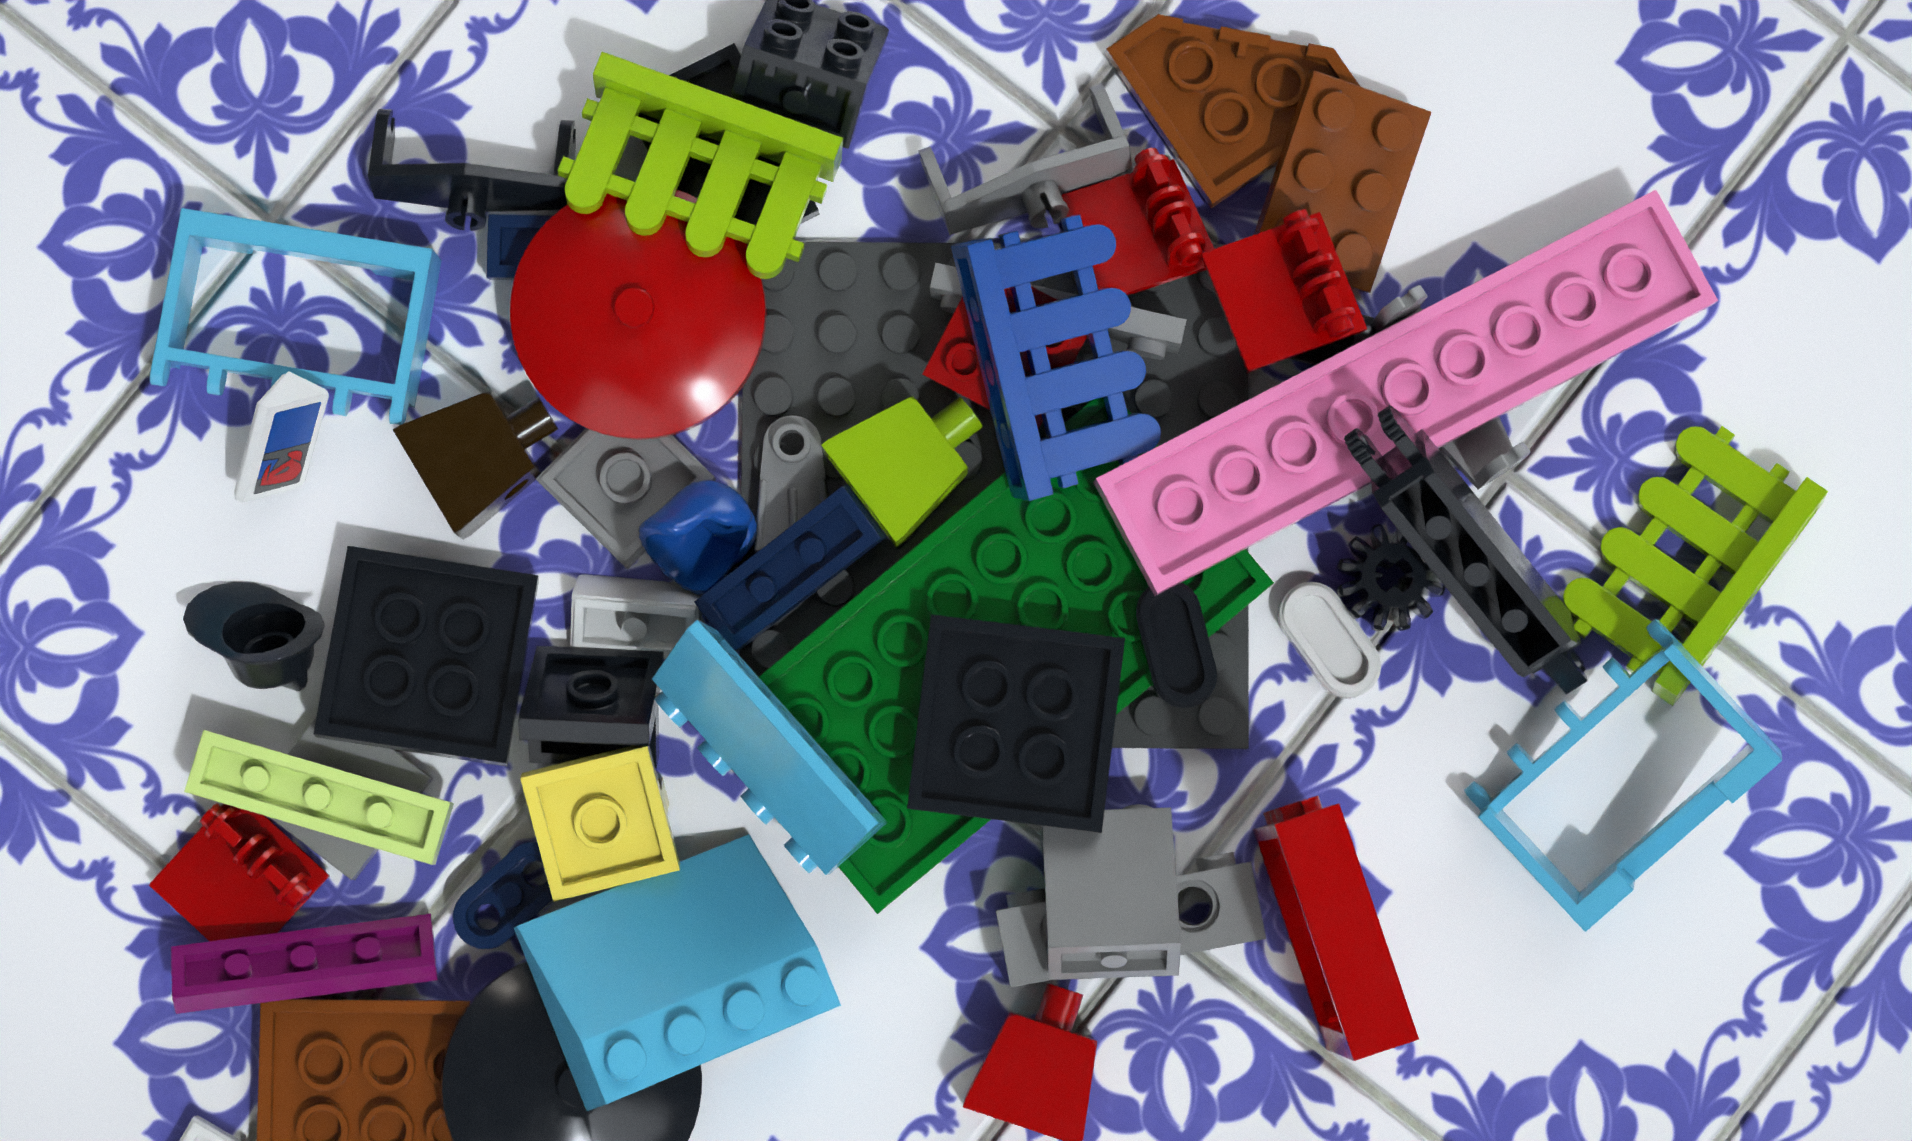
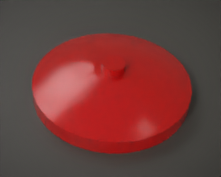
(633, 325)

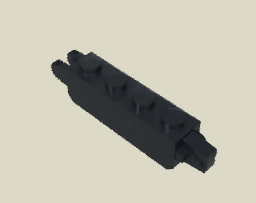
(1470, 552)

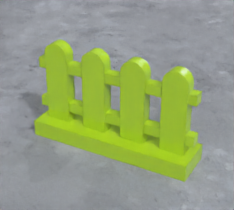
(684, 114)
(1721, 541)

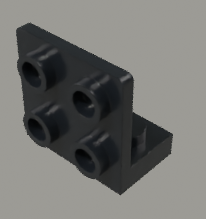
(810, 64)

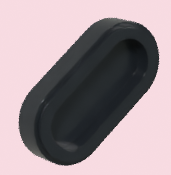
(1176, 646)

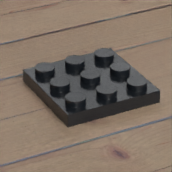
(426, 656)
(1016, 723)

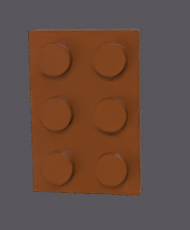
(1351, 163)

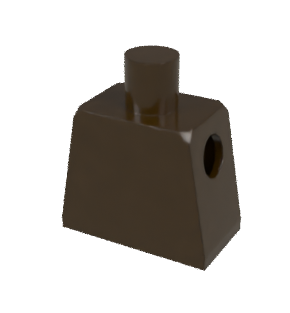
(475, 456)

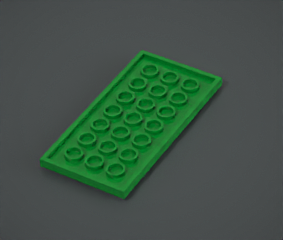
(993, 561)

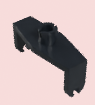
(465, 186)

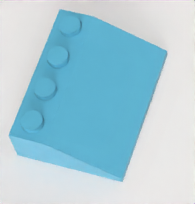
(766, 748)
(674, 971)

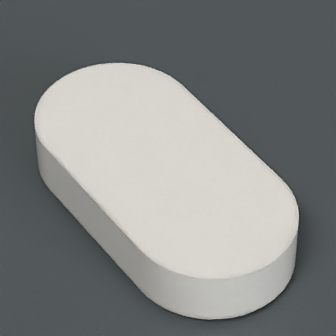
(1329, 640)

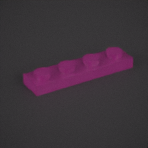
(303, 963)

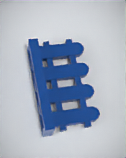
(1002, 335)

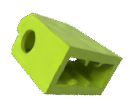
(904, 462)

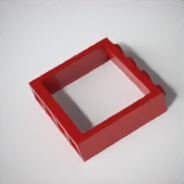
(1334, 929)

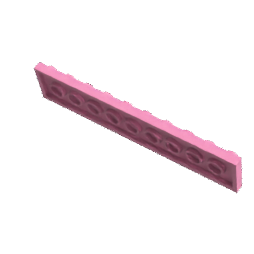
(1439, 370)

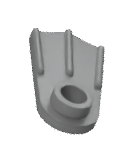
(788, 483)

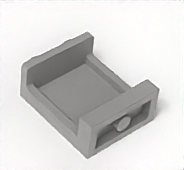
(1112, 897)

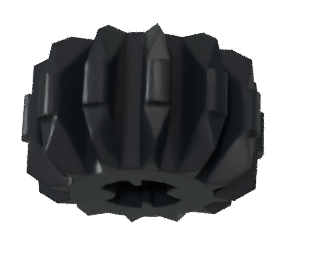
(1394, 599)

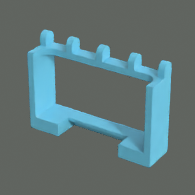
(244, 235)
(1619, 878)

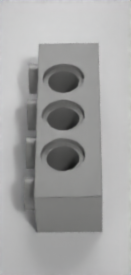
(1231, 919)

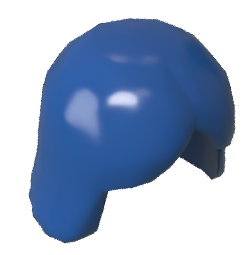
(684, 531)

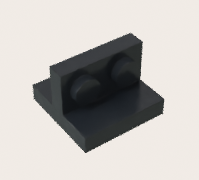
(589, 702)

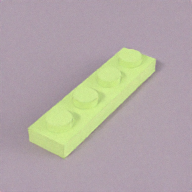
(319, 797)

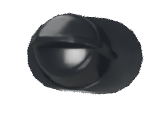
(257, 632)

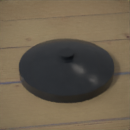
(513, 1083)

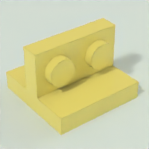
(601, 821)

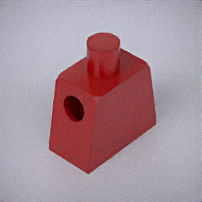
(1038, 1070)

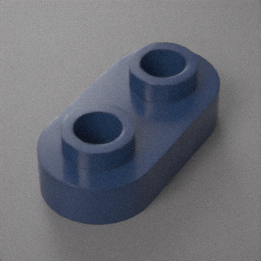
(509, 892)

